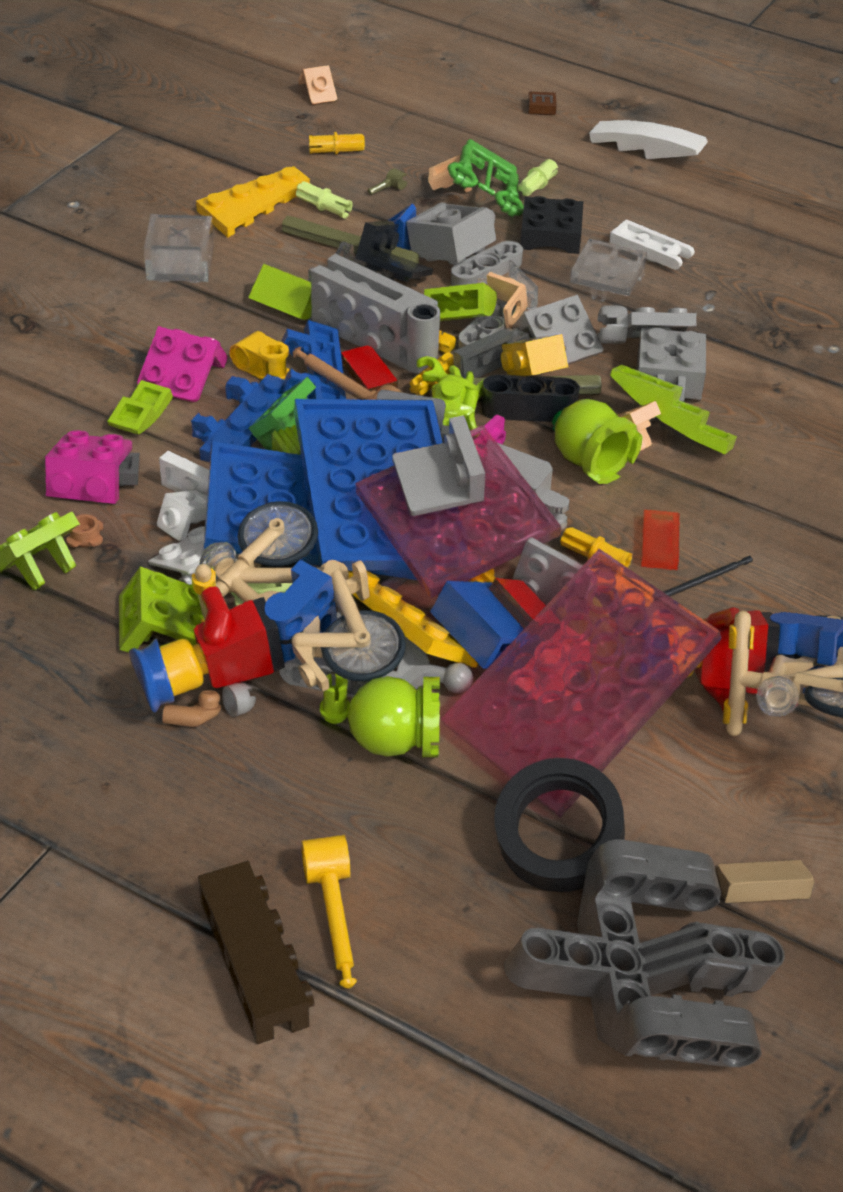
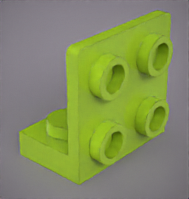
(158, 605)

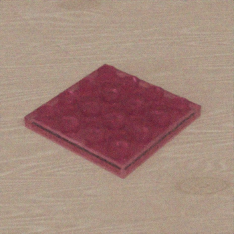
(464, 538)

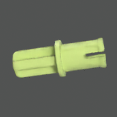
(538, 177)
(324, 199)

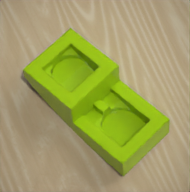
(141, 409)

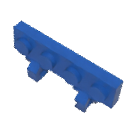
(324, 344)
(253, 402)

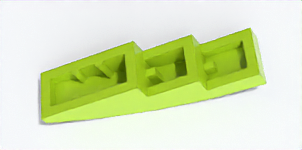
(675, 413)

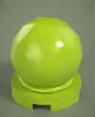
(597, 439)
(394, 716)

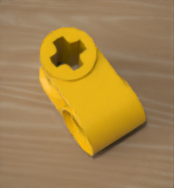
(260, 356)

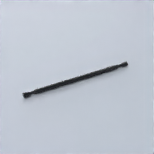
(710, 575)

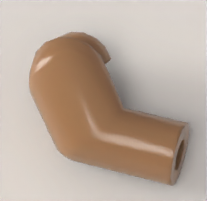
(195, 715)

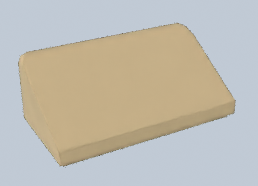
(765, 881)

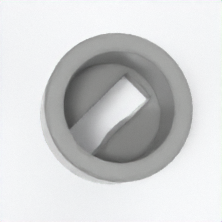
(237, 699)

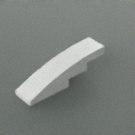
(654, 138)

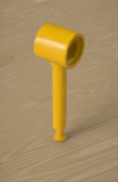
(327, 862)

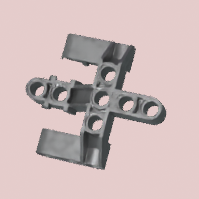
(624, 974)

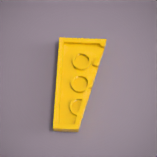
(245, 201)
(414, 623)

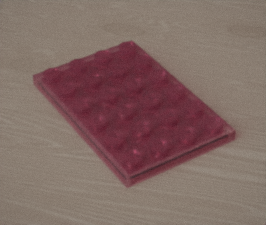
(582, 674)

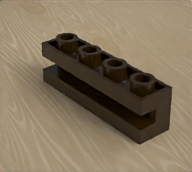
(254, 951)

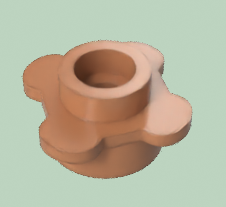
(86, 533)

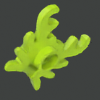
(457, 392)

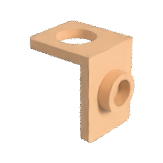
(318, 84)
(510, 292)

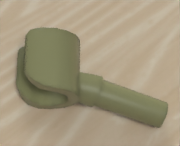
(393, 178)

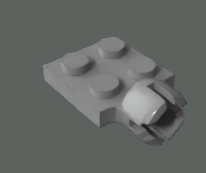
(623, 325)

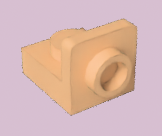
(440, 176)

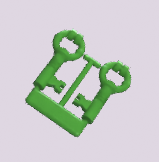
(507, 199)

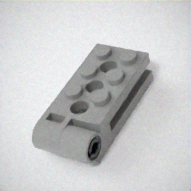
(375, 312)

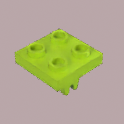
(47, 534)

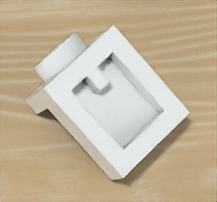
(181, 510)

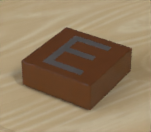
(542, 103)

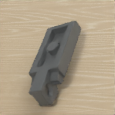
(485, 354)

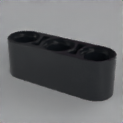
(527, 396)

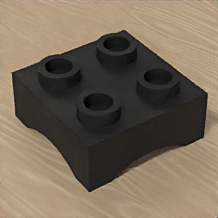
(552, 223)

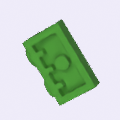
(280, 413)

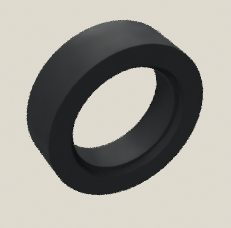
(542, 778)

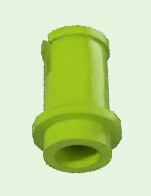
(335, 704)

